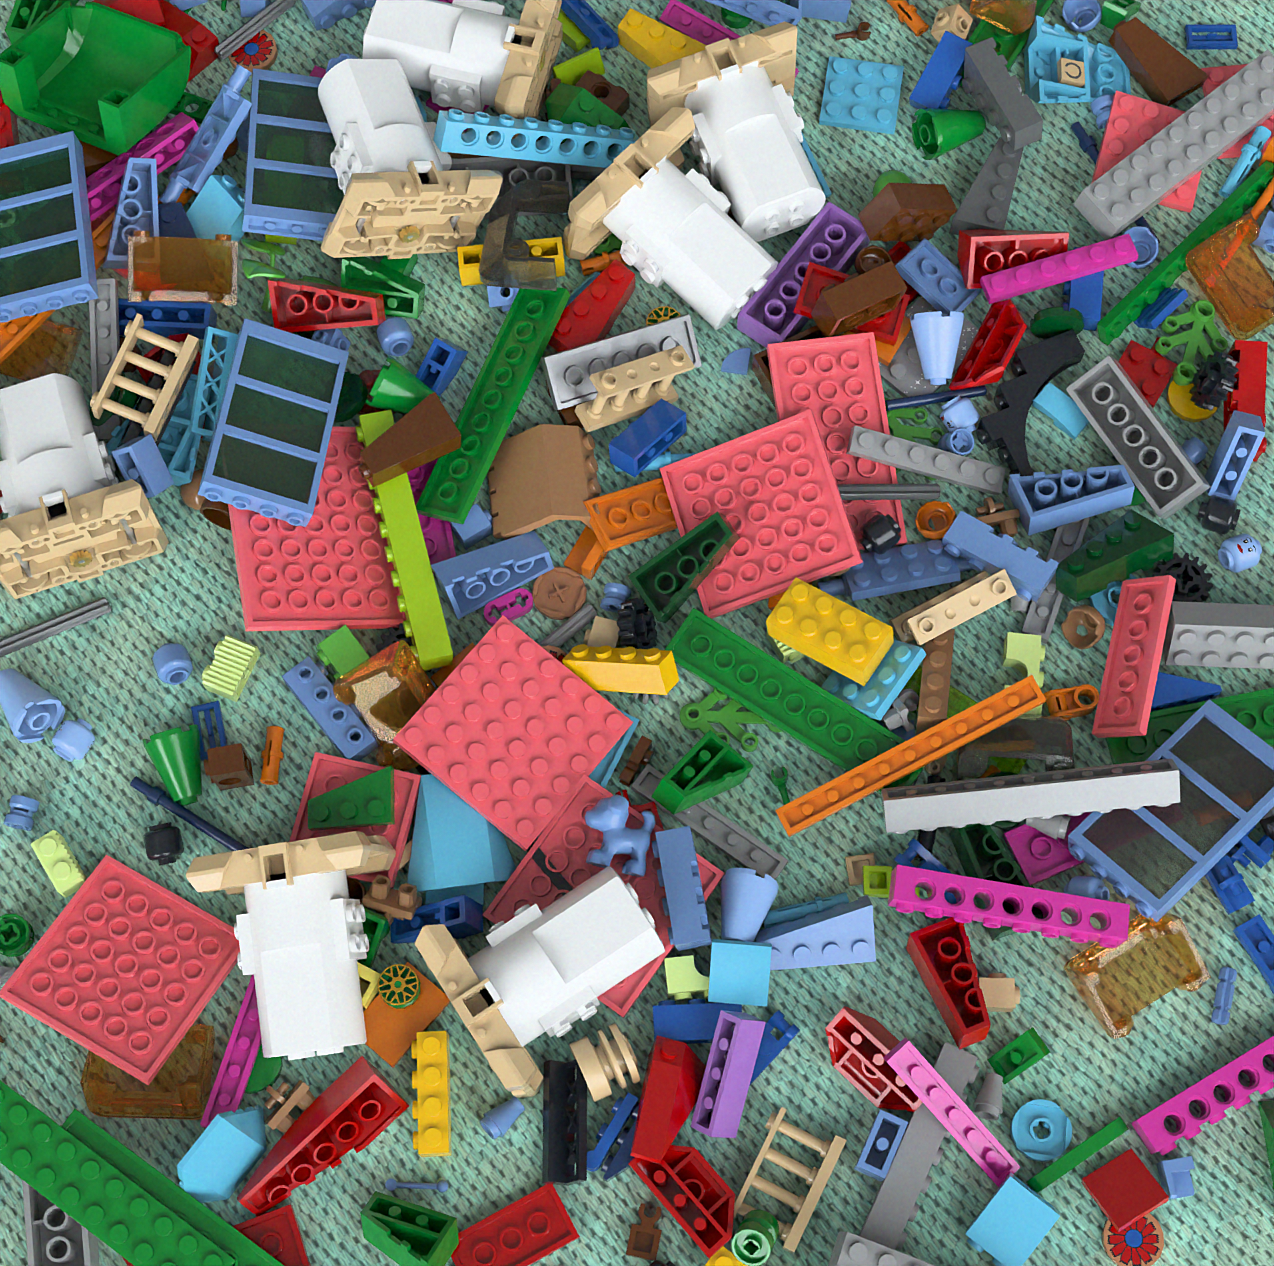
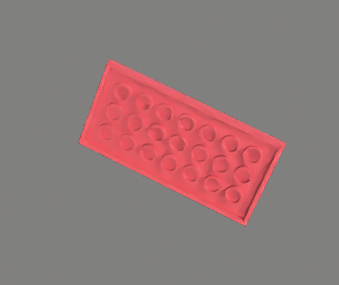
(843, 389)

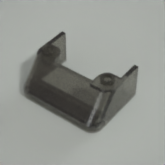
(507, 260)
(1022, 738)

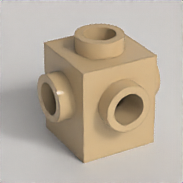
(951, 19)

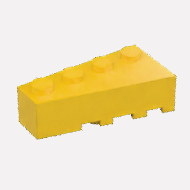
(654, 41)

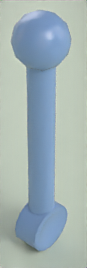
(392, 1184)

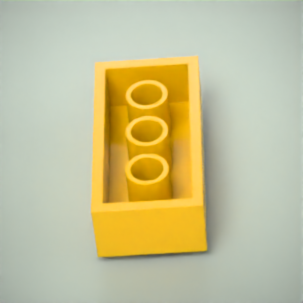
(830, 631)

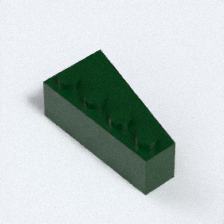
(1113, 555)
(680, 568)
(985, 858)

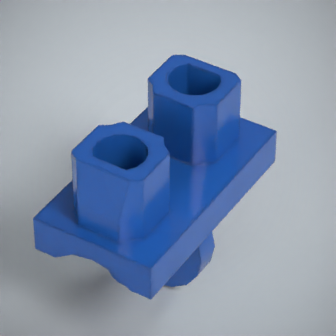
(1257, 852)
(1229, 885)

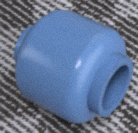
(395, 336)
(172, 663)

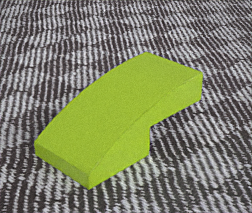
(877, 881)

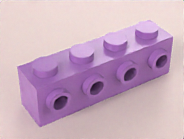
(728, 1074)

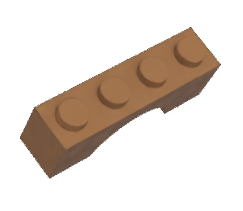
(935, 681)

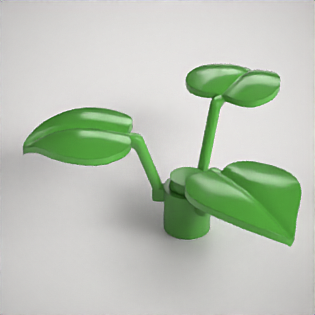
(255, 268)

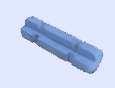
(1224, 996)

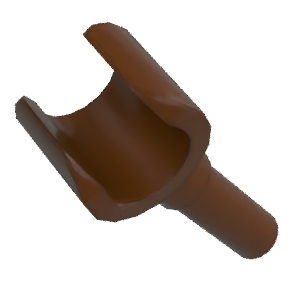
(859, 33)

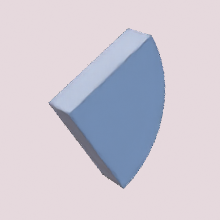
(737, 362)

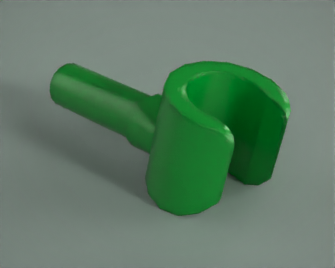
(781, 783)

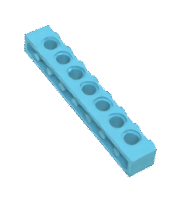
(573, 151)

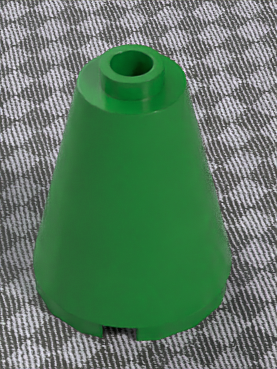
(945, 129)
(397, 389)
(178, 762)

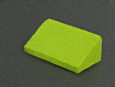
(572, 33)
(575, 68)

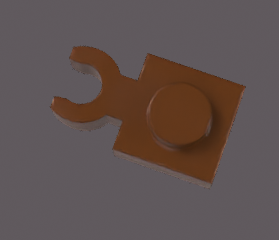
(640, 756)
(644, 1238)

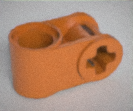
(1065, 702)

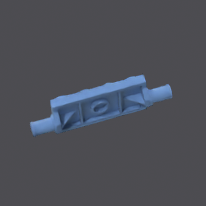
(211, 138)
(898, 571)

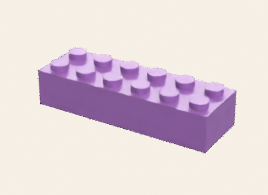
(829, 241)

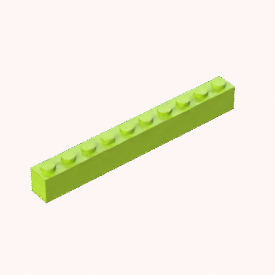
(409, 557)

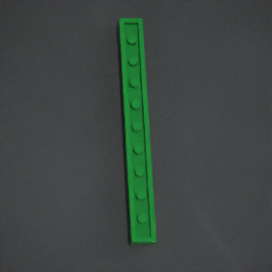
(1172, 266)

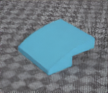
(739, 972)

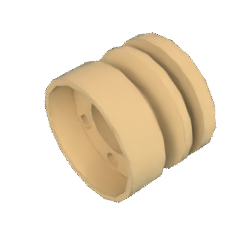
(605, 1062)

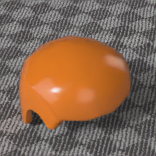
(942, 518)

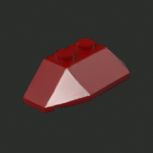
(991, 347)
(857, 1052)
(691, 1195)

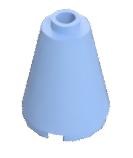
(937, 343)
(28, 706)
(745, 903)

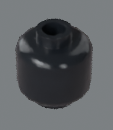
(1219, 514)
(880, 534)
(163, 843)

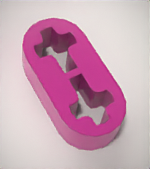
(505, 602)

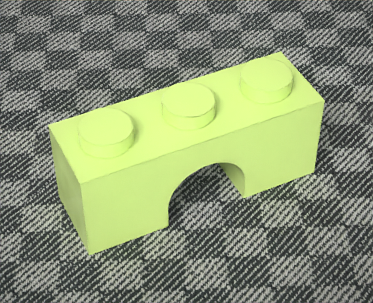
(1025, 654)
(684, 979)

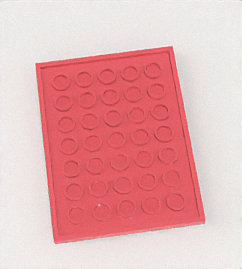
(324, 571)

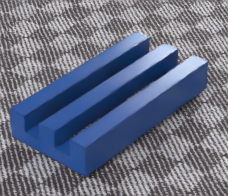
(1211, 40)
(1165, 304)
(220, 725)

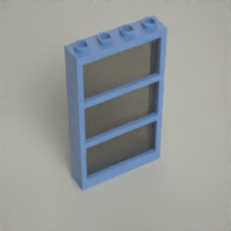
(1164, 851)

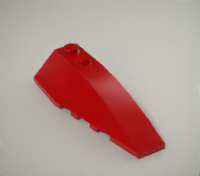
(339, 1119)

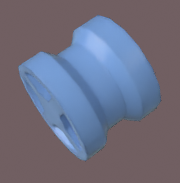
(614, 596)

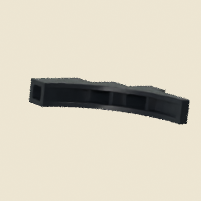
(1034, 369)

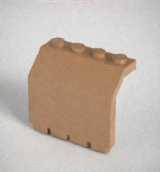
(542, 479)

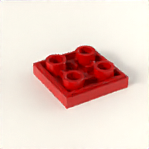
(1124, 1190)

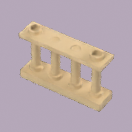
(633, 388)
(162, 398)
(952, 607)
(815, 1177)

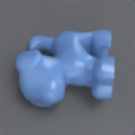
(610, 818)

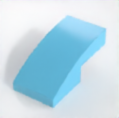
(1061, 409)

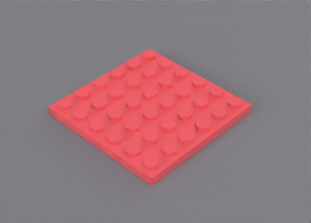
(779, 502)
(512, 732)
(566, 845)
(125, 969)

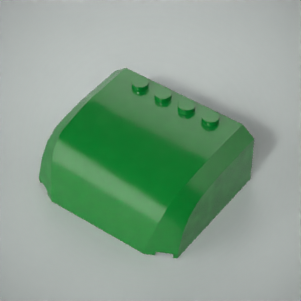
(95, 74)

